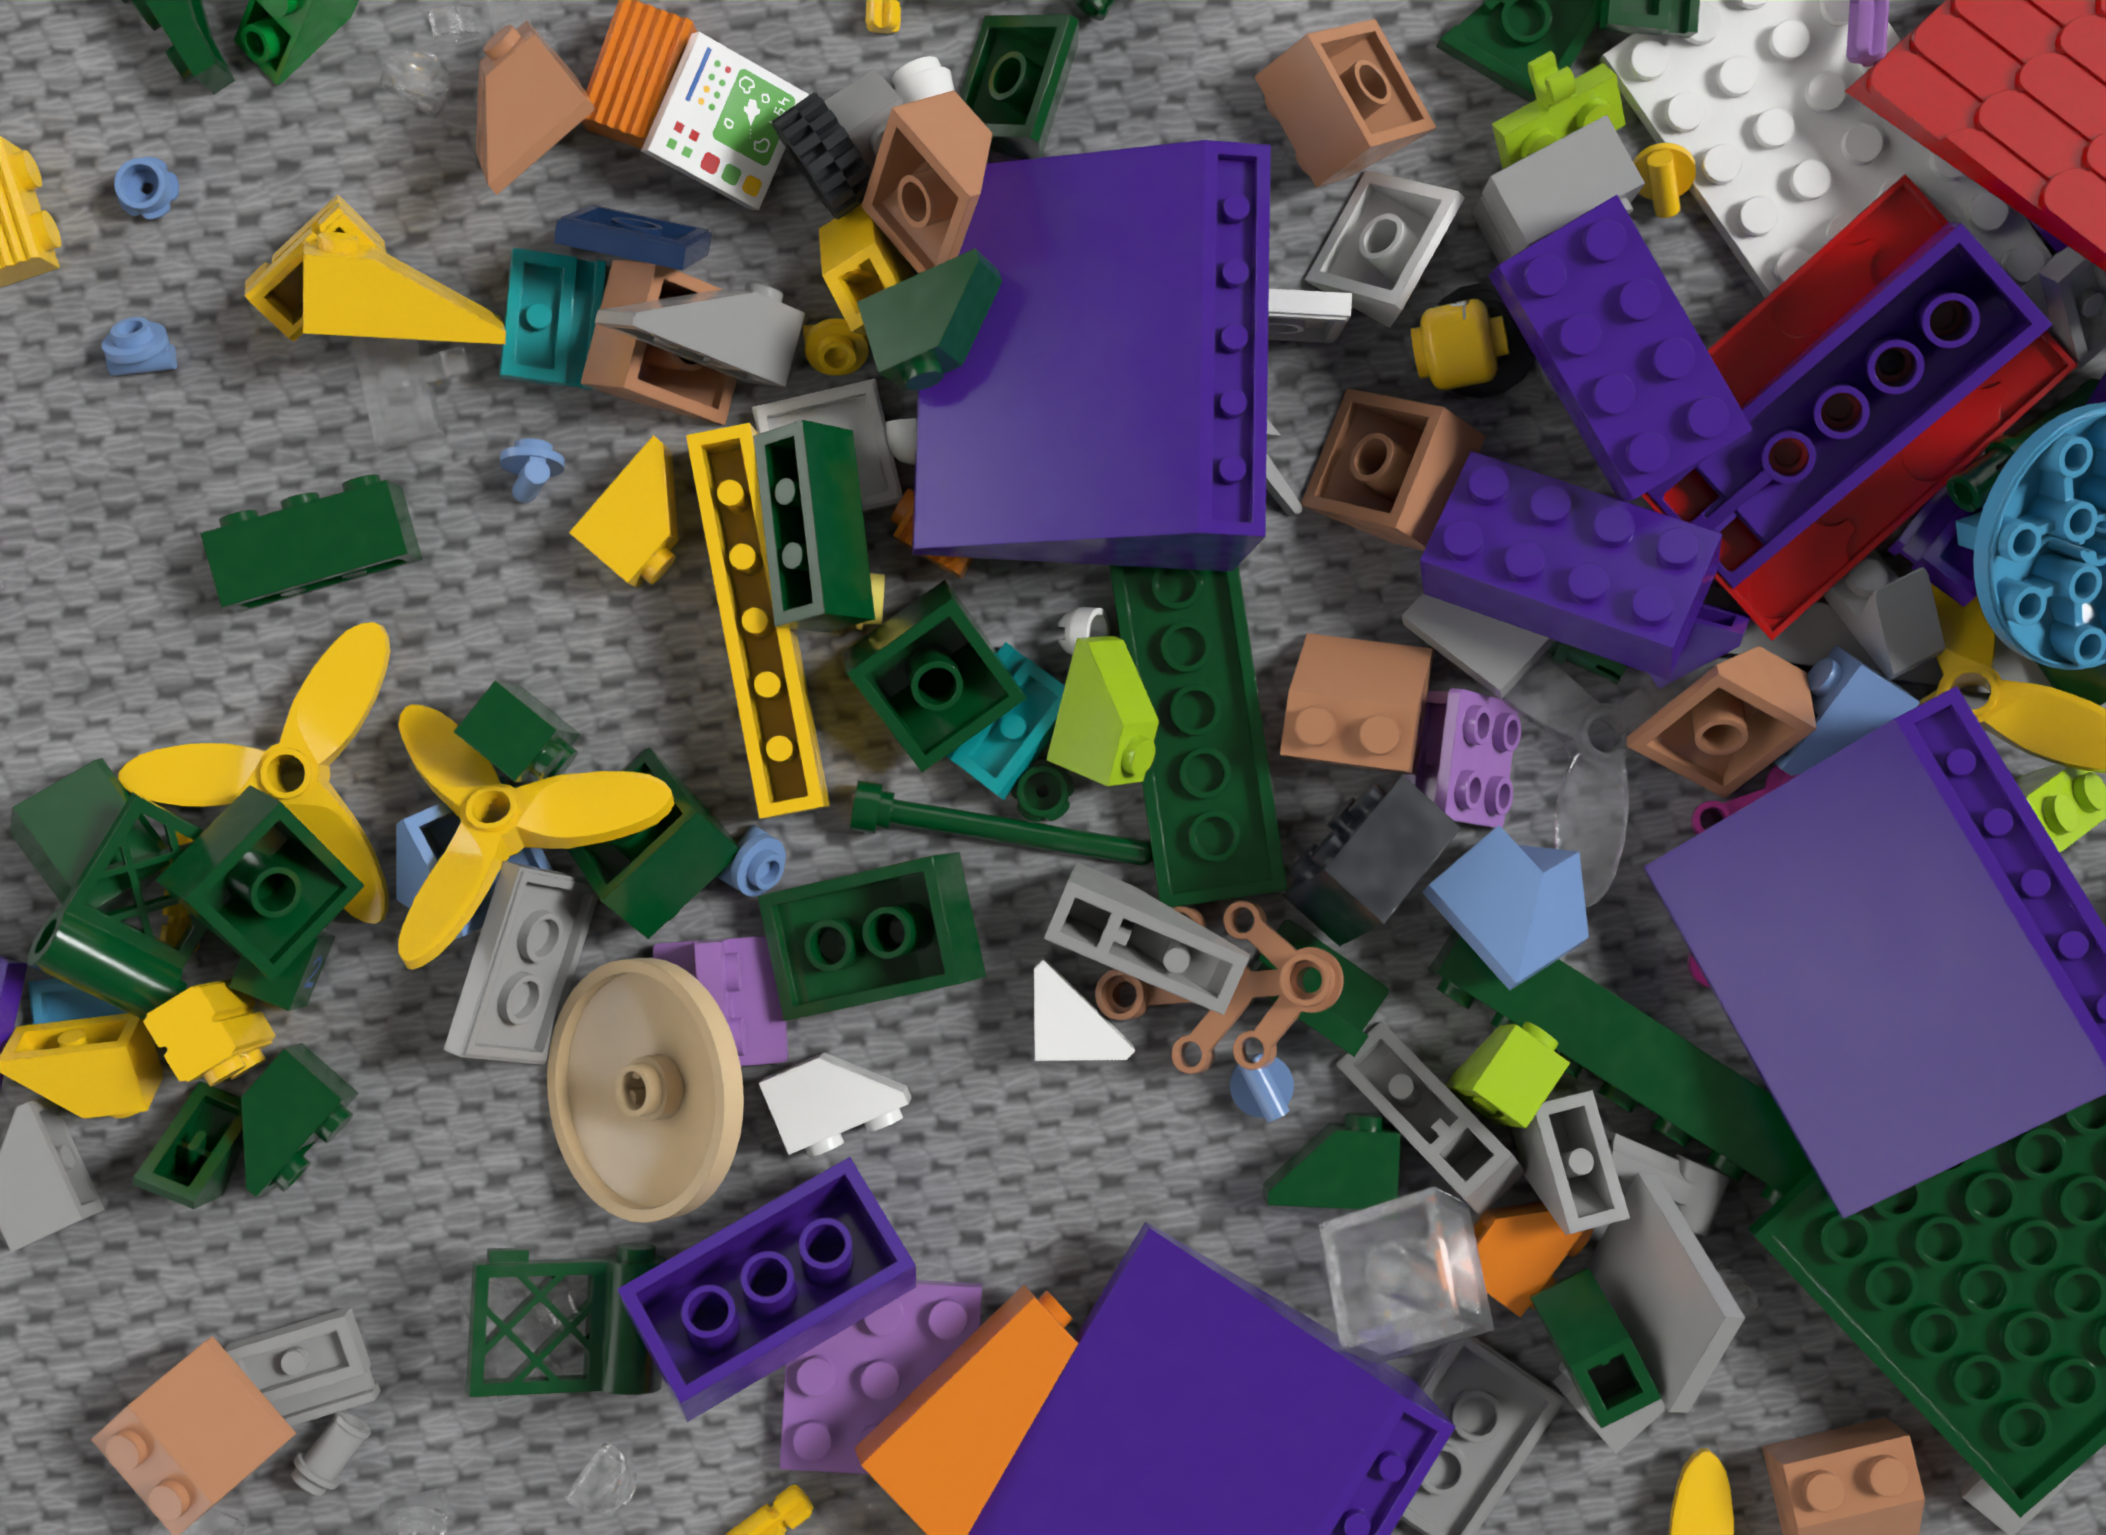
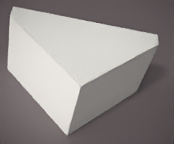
(1069, 1024)

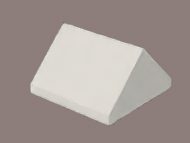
(1384, 243)

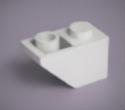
(829, 1096)

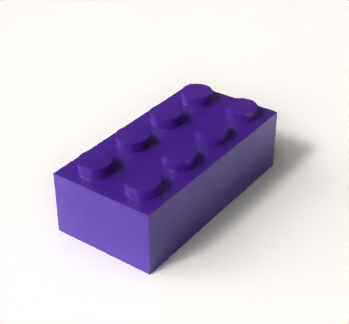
(1619, 350)
(1570, 564)
(768, 1288)

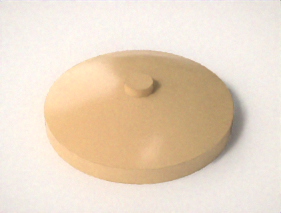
(645, 1089)

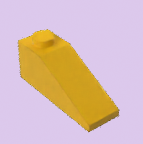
(372, 294)

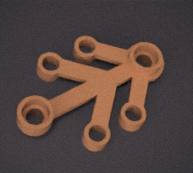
(1282, 982)

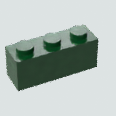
(813, 527)
(310, 543)

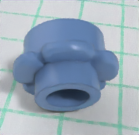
(130, 183)

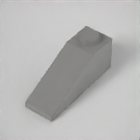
(725, 330)
(1145, 939)
(1432, 1119)

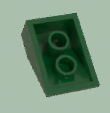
(872, 936)

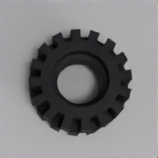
(824, 154)

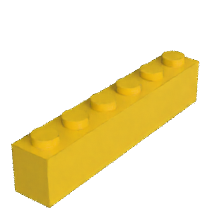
(761, 657)

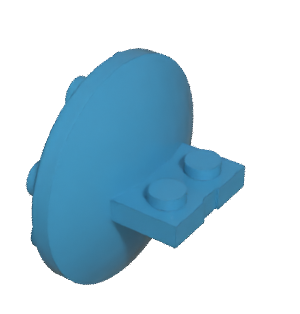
(2045, 544)

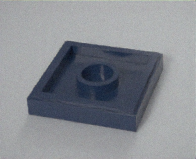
(633, 236)

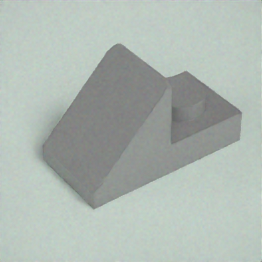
(2074, 301)
(1889, 614)

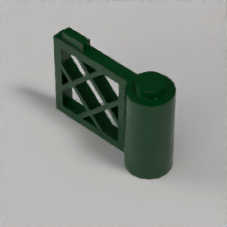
(101, 950)
(613, 1349)

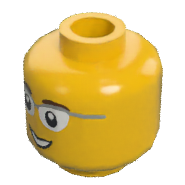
(1458, 344)

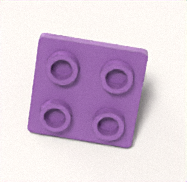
(1468, 756)
(744, 987)

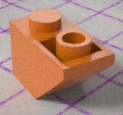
(1521, 1252)

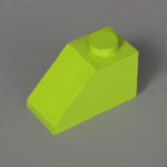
(1104, 716)
(1509, 1074)

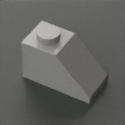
(1571, 1164)
(41, 1177)

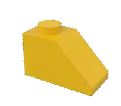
(635, 518)
(87, 1064)

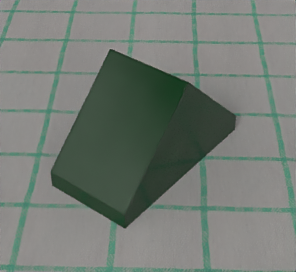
(196, 1150)

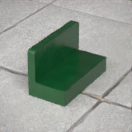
(1355, 1007)

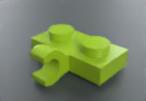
(1559, 108)

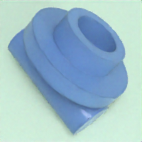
(138, 348)
(533, 463)
(756, 864)
(1262, 1091)

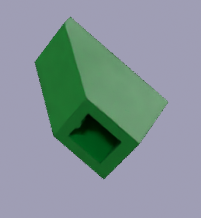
(287, 32)

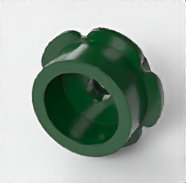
(1055, 803)

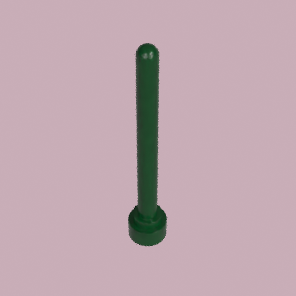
(879, 809)

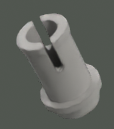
(330, 1453)

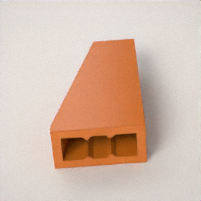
(968, 1417)

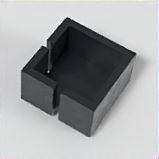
(1369, 859)

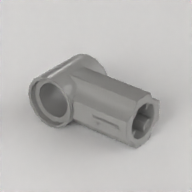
(1693, 1187)

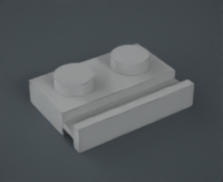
(309, 1366)

